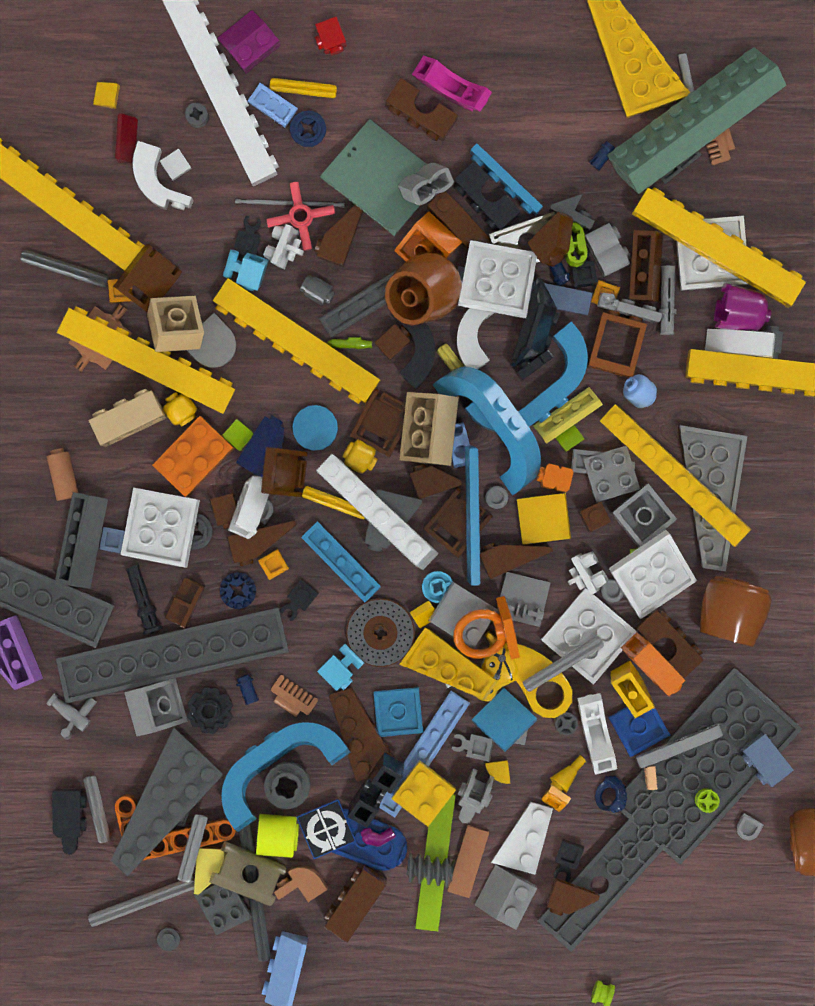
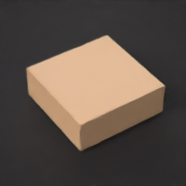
(650, 777)

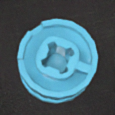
(436, 585)

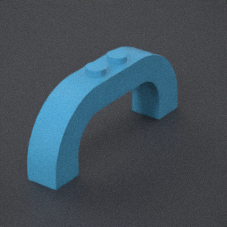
(576, 359)
(502, 417)
(264, 755)

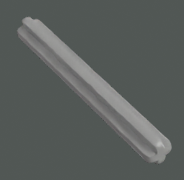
(140, 902)

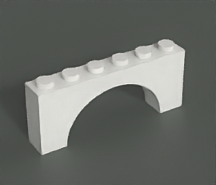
(377, 512)

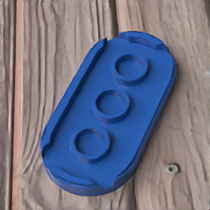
(380, 858)

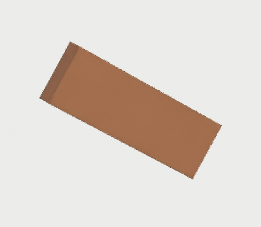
(468, 861)

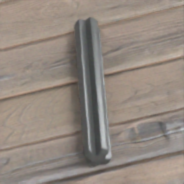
(64, 268)

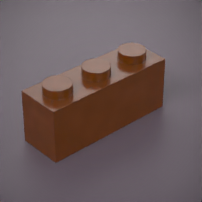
(646, 265)

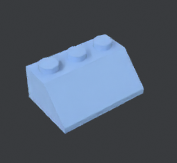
(285, 969)

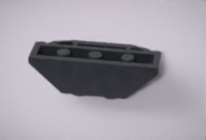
(536, 326)

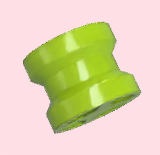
(711, 805)
(602, 993)

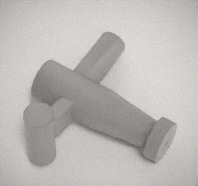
(75, 717)

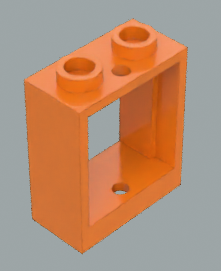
(653, 664)

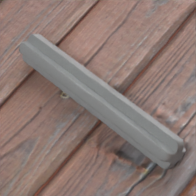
(563, 663)

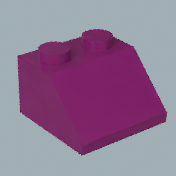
(249, 41)

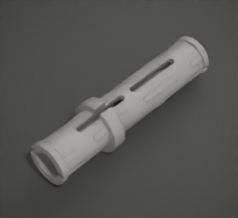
(667, 300)

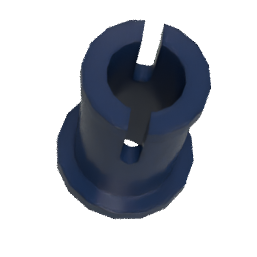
(601, 157)
(560, 274)
(247, 689)

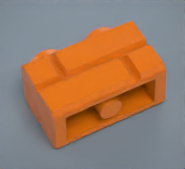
(555, 478)

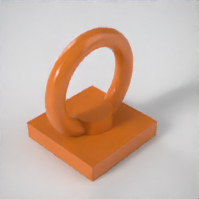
(503, 627)

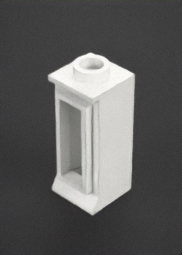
(249, 508)

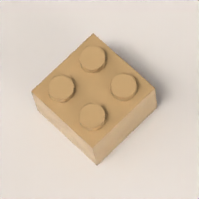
(175, 323)

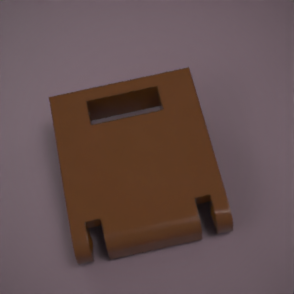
(150, 274)
(383, 419)
(283, 472)
(453, 519)

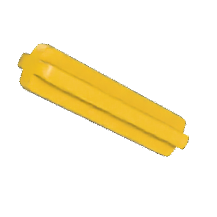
(303, 88)
(331, 501)

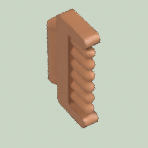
(725, 144)
(288, 701)

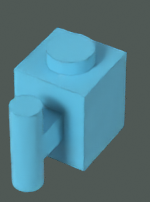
(250, 270)
(336, 671)

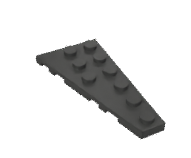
(172, 791)

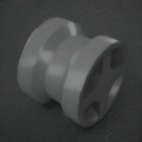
(197, 120)
(568, 726)

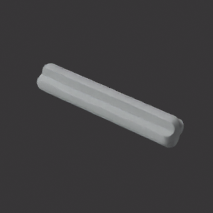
(97, 809)
(192, 848)

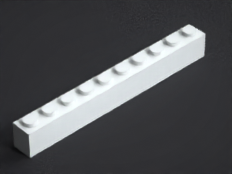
(222, 90)

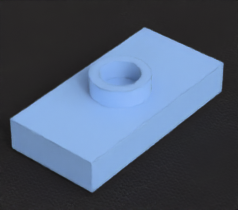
(272, 105)

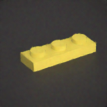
(568, 415)

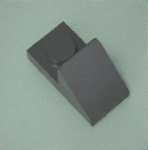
(568, 207)

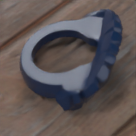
(621, 794)

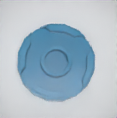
(315, 427)

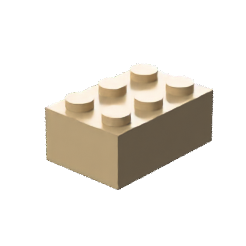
(127, 417)
(428, 428)

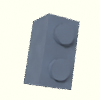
(766, 759)

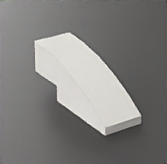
(740, 342)

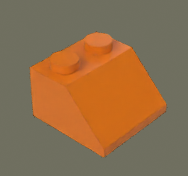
(428, 236)

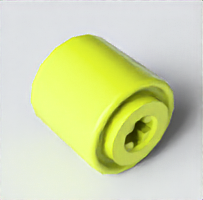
(277, 835)

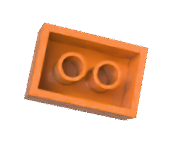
(193, 456)

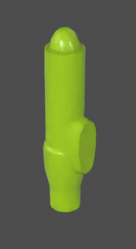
(351, 342)

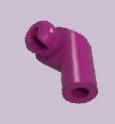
(376, 839)

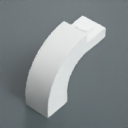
(145, 172)
(467, 342)
(596, 733)

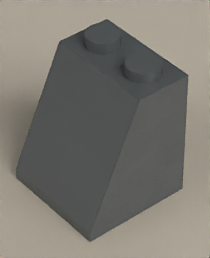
(402, 506)

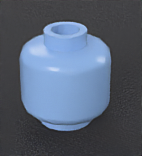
(640, 391)

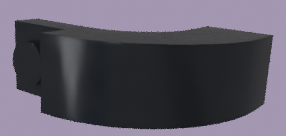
(423, 359)

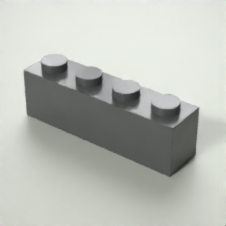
(81, 540)

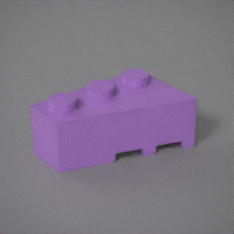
(16, 657)

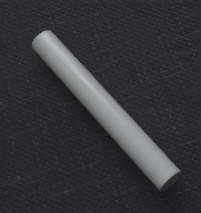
(685, 72)

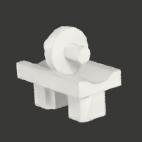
(287, 246)
(582, 564)

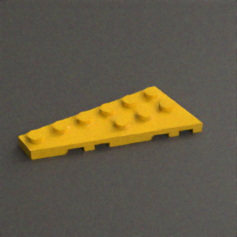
(634, 61)

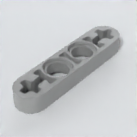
(679, 746)

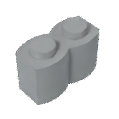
(427, 182)
(607, 250)

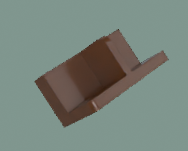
(185, 602)

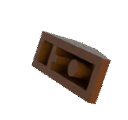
(456, 219)
(338, 239)
(245, 549)
(504, 558)

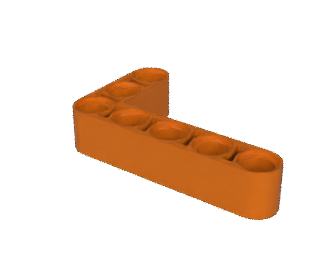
(169, 840)

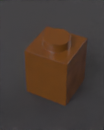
(393, 341)
(224, 509)
(594, 516)

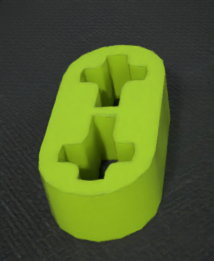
(579, 244)

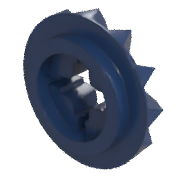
(308, 118)
(248, 589)

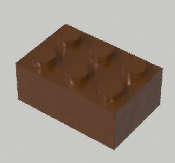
(354, 902)

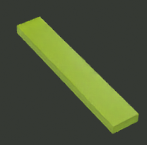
(436, 845)

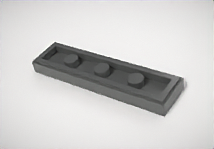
(356, 308)

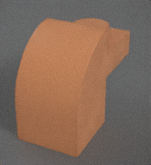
(303, 877)

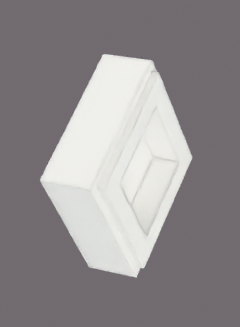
(175, 164)

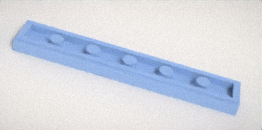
(429, 742)

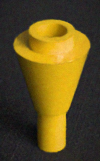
(565, 777)

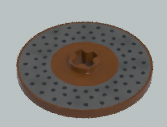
(391, 647)

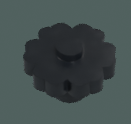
(210, 710)

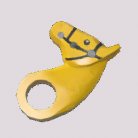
(519, 669)

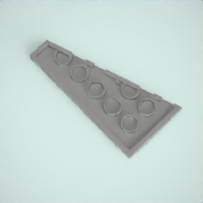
(717, 463)

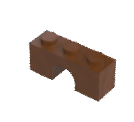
(435, 123)
(657, 626)

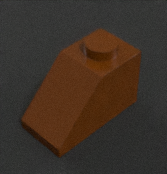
(553, 239)
(431, 481)
(569, 898)

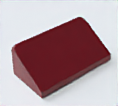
(126, 138)

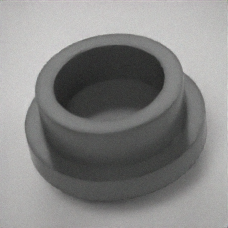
(168, 939)

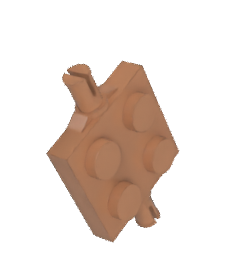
(90, 355)

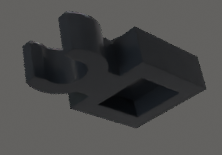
(248, 240)
(585, 274)
(529, 367)
(301, 597)
(568, 856)

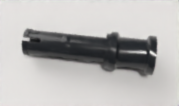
(133, 574)

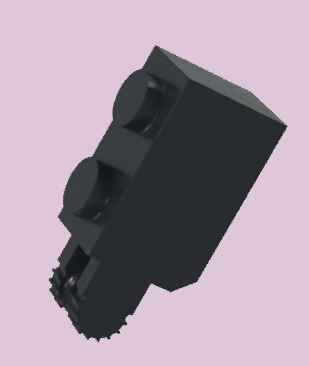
(68, 817)

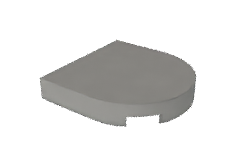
(217, 344)

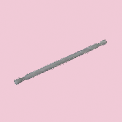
(278, 202)

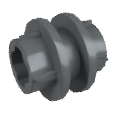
(281, 798)

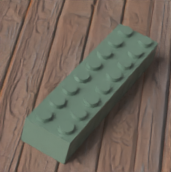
(696, 120)

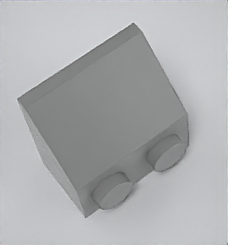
(454, 606)
(156, 707)
(506, 896)

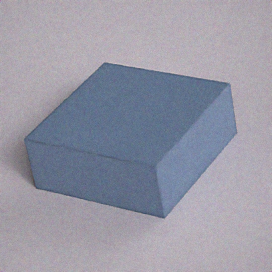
(112, 540)

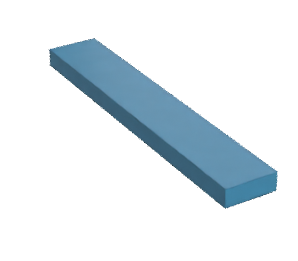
(472, 515)

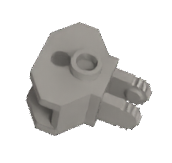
(474, 796)

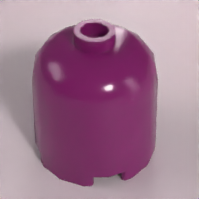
(741, 309)

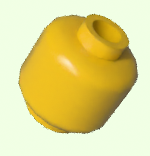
(179, 409)
(359, 456)

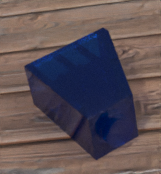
(268, 434)

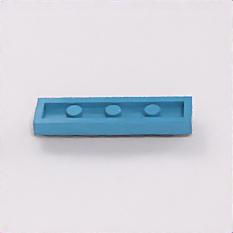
(512, 187)
(341, 561)

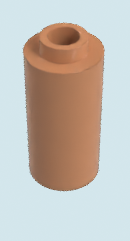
(62, 474)

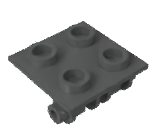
(223, 908)

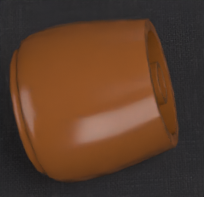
(423, 289)
(734, 610)
(803, 840)

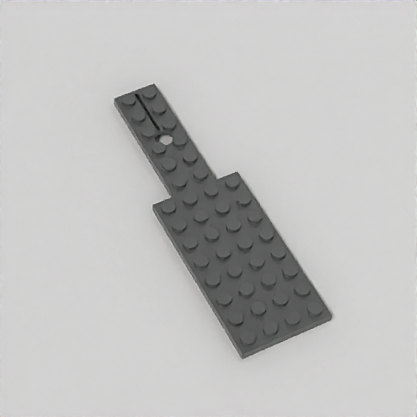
(668, 816)

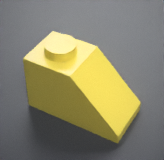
(208, 861)

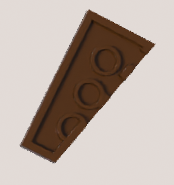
(358, 733)

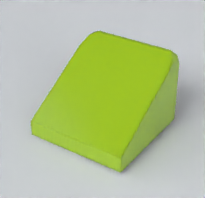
(238, 435)
(569, 438)

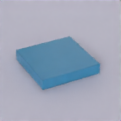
(398, 711)
(504, 719)

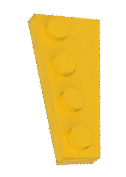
(442, 662)

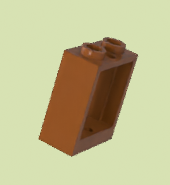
(611, 367)

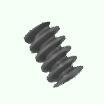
(430, 870)

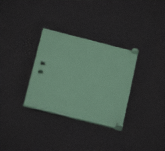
(373, 175)

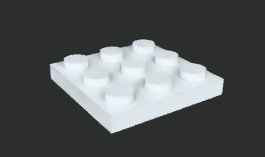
(700, 273)
(498, 279)
(160, 527)
(653, 574)
(581, 623)

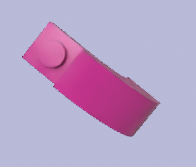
(450, 85)

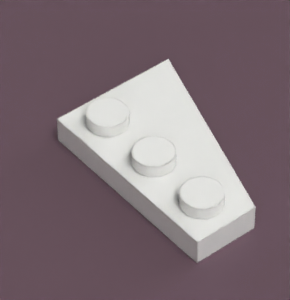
(525, 842)

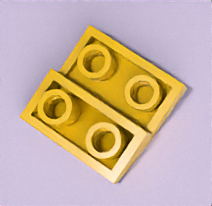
(544, 518)

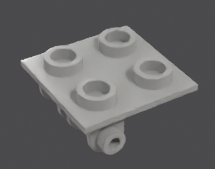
(611, 474)
(525, 598)

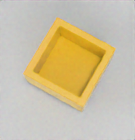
(423, 793)

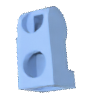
(460, 441)

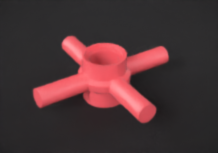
(299, 206)

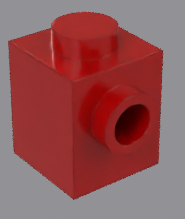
(330, 36)

